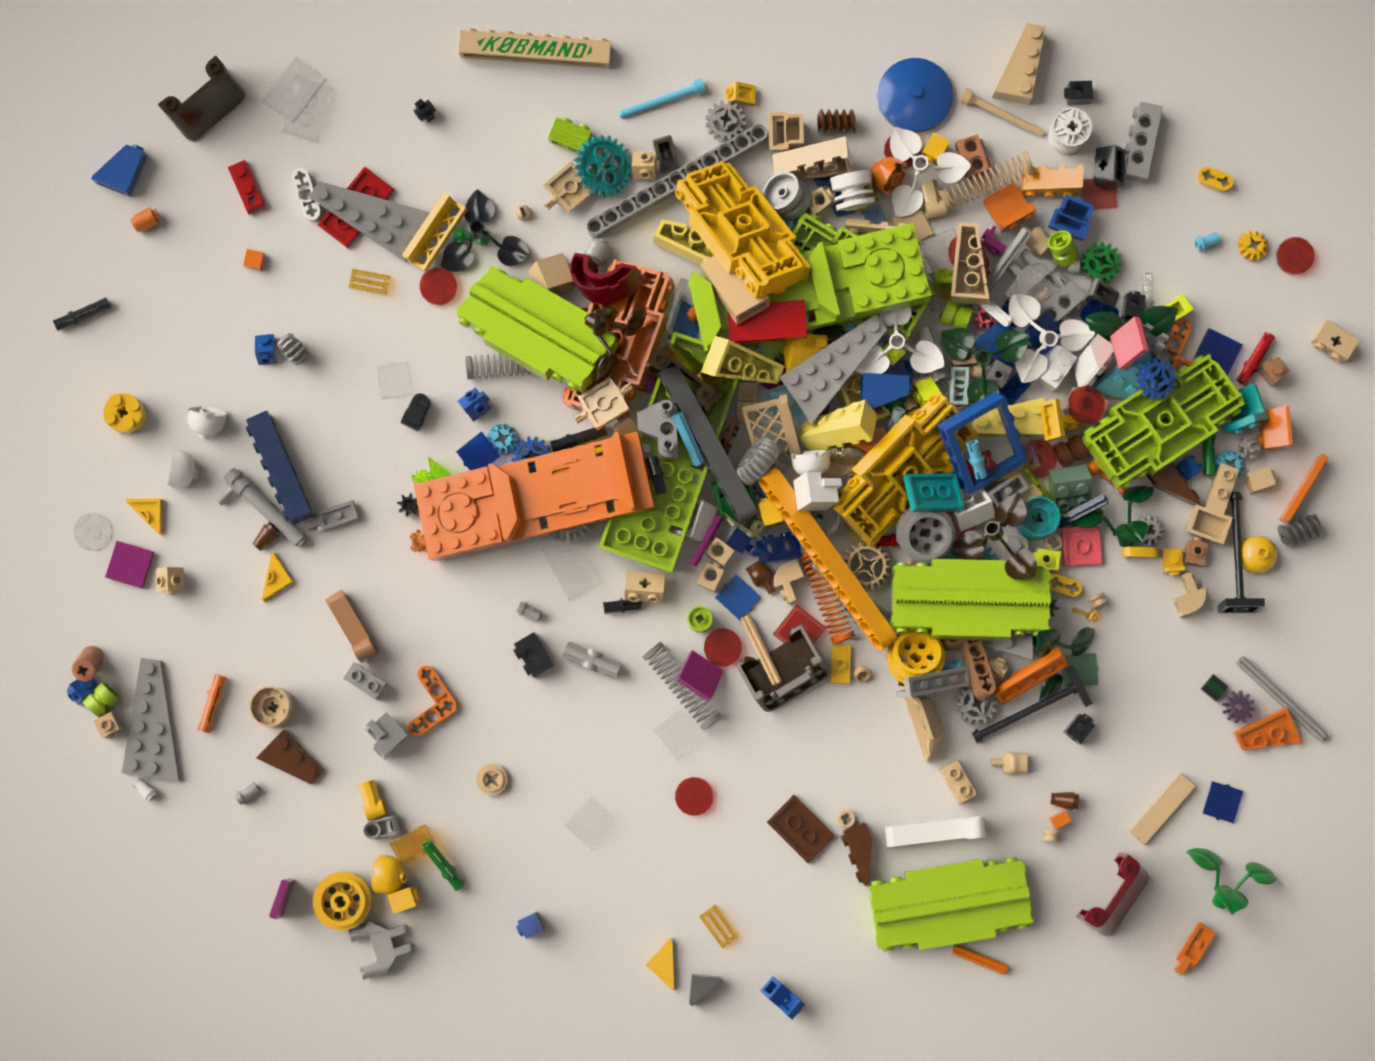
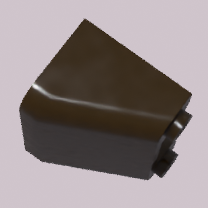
(207, 104)
(711, 387)
(797, 664)

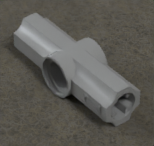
(940, 375)
(592, 660)

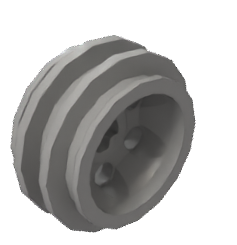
(937, 548)

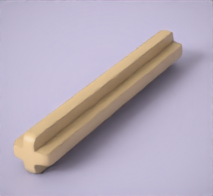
(761, 650)

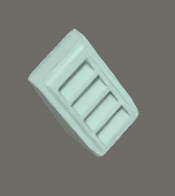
(950, 396)

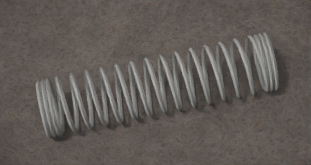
(469, 367)
(655, 651)

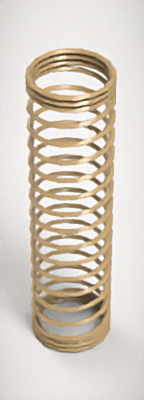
(945, 195)

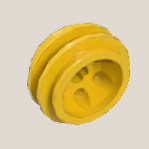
(908, 667)
(357, 886)

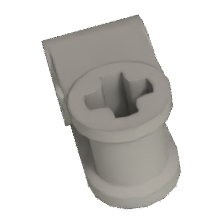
(384, 827)

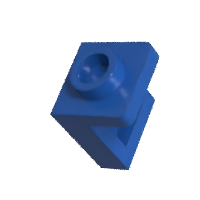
(265, 349)
(80, 690)

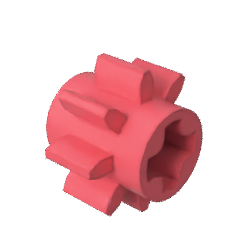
(978, 320)

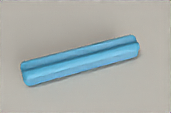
(688, 439)

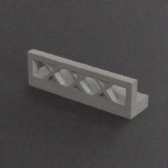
(935, 682)

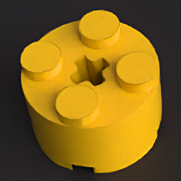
(128, 423)

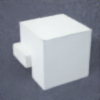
(816, 493)

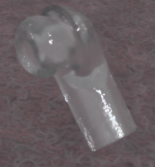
(932, 306)

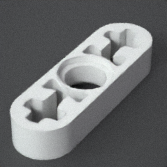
(307, 180)

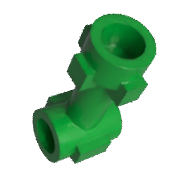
(459, 235)

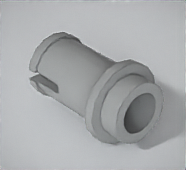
(529, 611)
(247, 793)

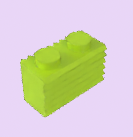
(568, 134)

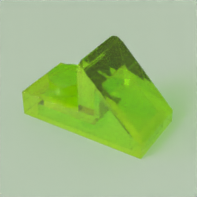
(436, 472)

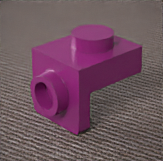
(993, 246)

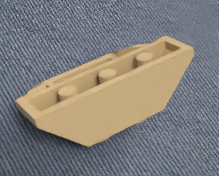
(925, 723)

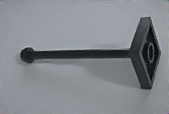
(1240, 603)
(1075, 687)

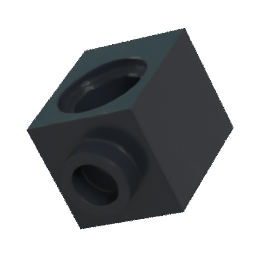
(1086, 89)
(1127, 311)
(1071, 730)

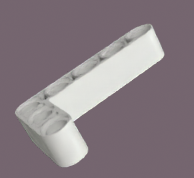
(935, 831)

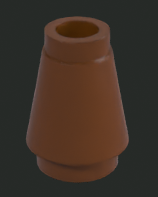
(266, 536)
(1065, 800)

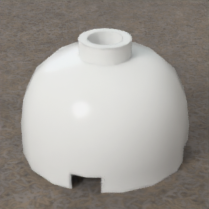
(206, 421)
(811, 461)
(182, 470)

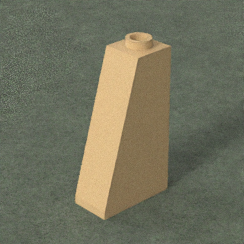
(732, 291)

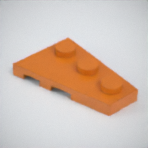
(1268, 731)

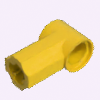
(373, 804)

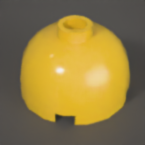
(1258, 554)
(389, 875)

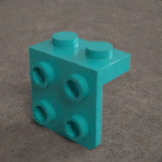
(1252, 411)

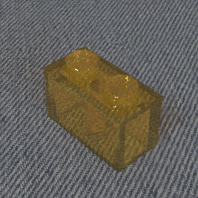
(410, 844)

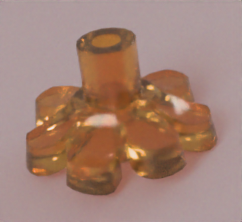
(418, 542)

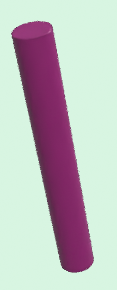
(706, 541)

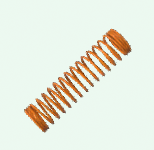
(843, 637)

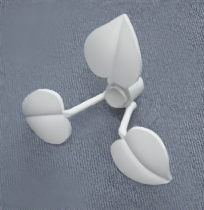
(950, 170)
(1073, 336)
(925, 357)

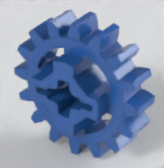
(1154, 386)
(530, 449)

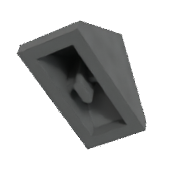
(665, 153)
(1102, 292)
(701, 986)

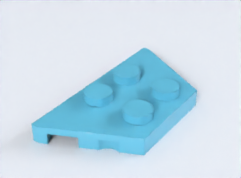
(1121, 382)

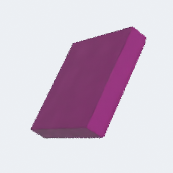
(129, 564)
(700, 675)
(281, 898)

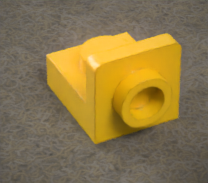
(741, 93)
(1173, 561)

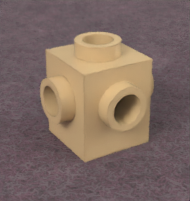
(645, 165)
(170, 580)

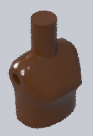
(761, 576)

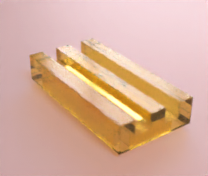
(369, 289)
(708, 912)

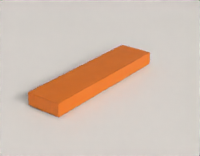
(1303, 488)

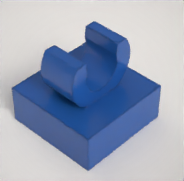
(1188, 467)

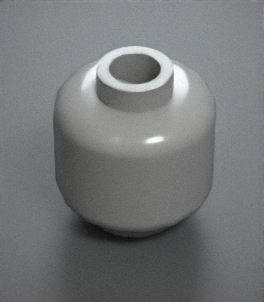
(598, 251)

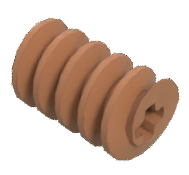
(87, 663)

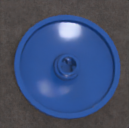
(915, 95)

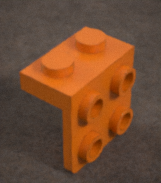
(1009, 208)

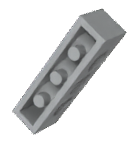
(1151, 114)
(1069, 293)

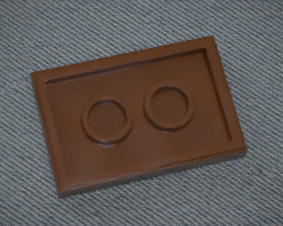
(800, 828)

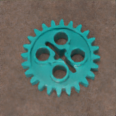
(617, 175)

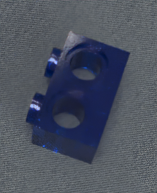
(779, 551)

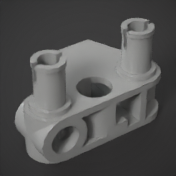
(652, 424)

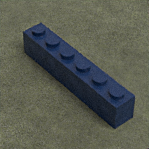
(280, 468)

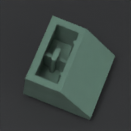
(1070, 487)

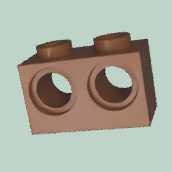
(976, 156)

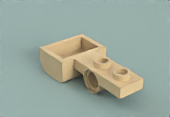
(1210, 520)

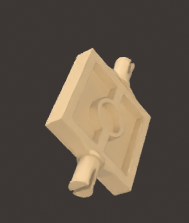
(566, 189)
(603, 403)

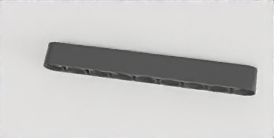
(708, 443)

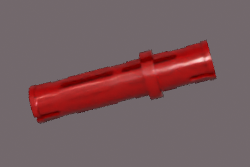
(1252, 364)

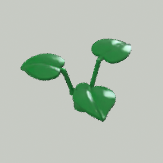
(1224, 895)

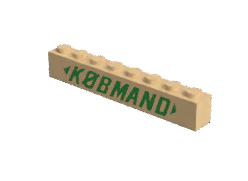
(535, 49)

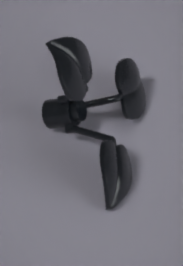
(481, 209)

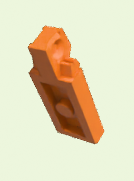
(1194, 948)

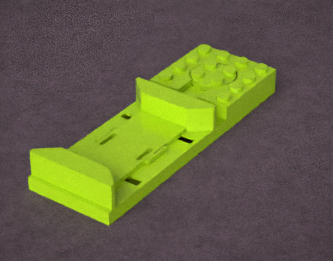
(844, 282)
(647, 534)

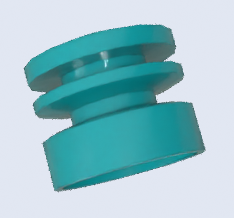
(1047, 514)

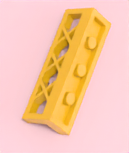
(427, 232)

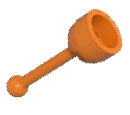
(1093, 469)

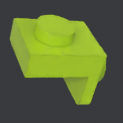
(940, 277)

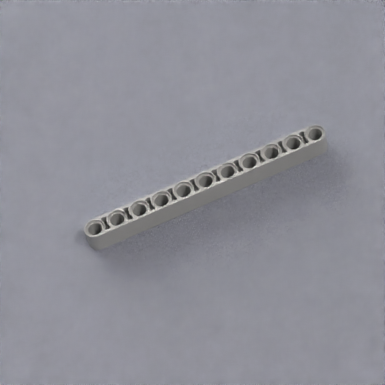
(666, 182)

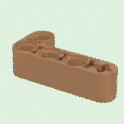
(352, 626)
(982, 684)

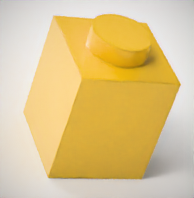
(935, 147)

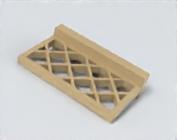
(786, 421)

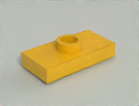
(840, 664)

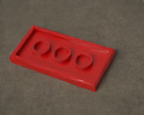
(366, 183)
(777, 322)

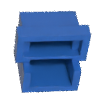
(1072, 217)

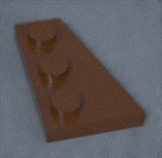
(730, 432)
(291, 758)

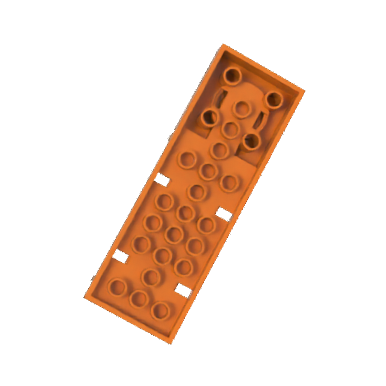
(506, 501)

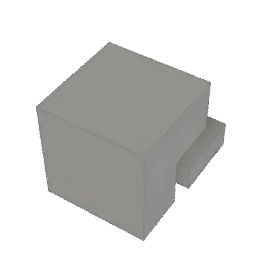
(386, 734)

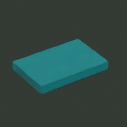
(933, 492)

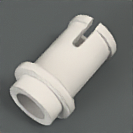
(144, 789)

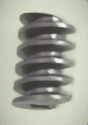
(1300, 529)

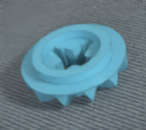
(510, 441)
(1229, 455)

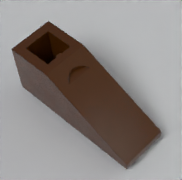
(1173, 484)
(860, 846)

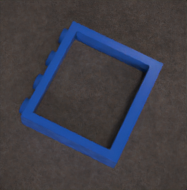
(955, 454)

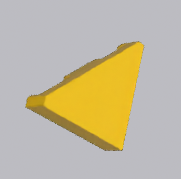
(150, 510)
(276, 578)
(662, 964)

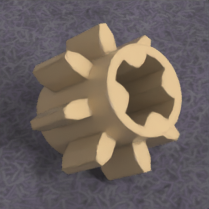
(998, 667)

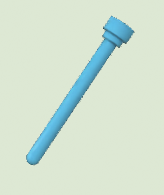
(696, 88)

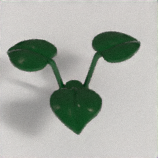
(1107, 323)
(958, 343)
(1126, 533)
(1044, 644)

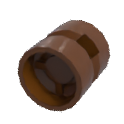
(1071, 450)

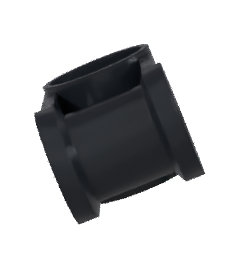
(415, 415)

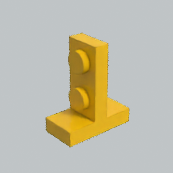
(1055, 422)

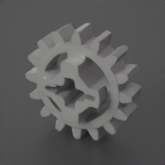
(733, 122)
(968, 707)

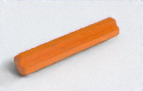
(980, 959)

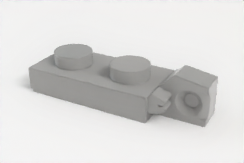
(333, 516)

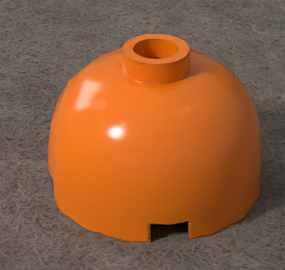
(888, 174)

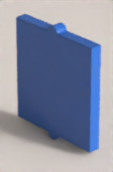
(737, 597)

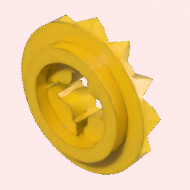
(1250, 253)

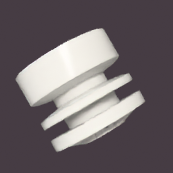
(1062, 138)
(852, 190)

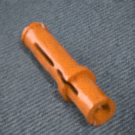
(215, 694)

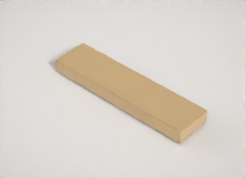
(1162, 808)

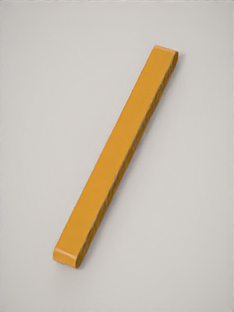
(828, 560)

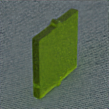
(1040, 485)

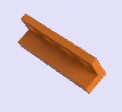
(1031, 676)

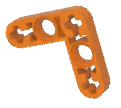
(1178, 361)
(439, 700)

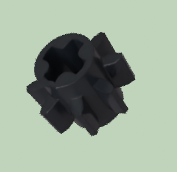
(424, 110)
(403, 504)

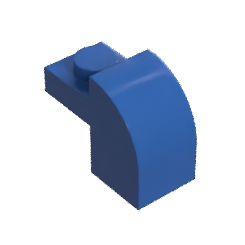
(782, 997)

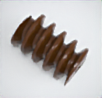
(836, 120)

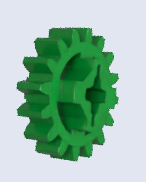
(1094, 259)

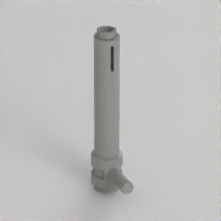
(244, 487)

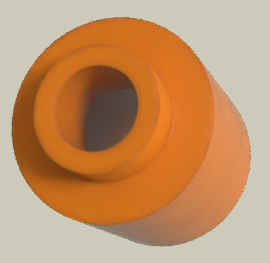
(145, 219)

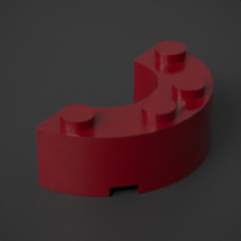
(604, 287)

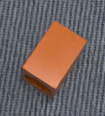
(254, 259)
(1059, 819)

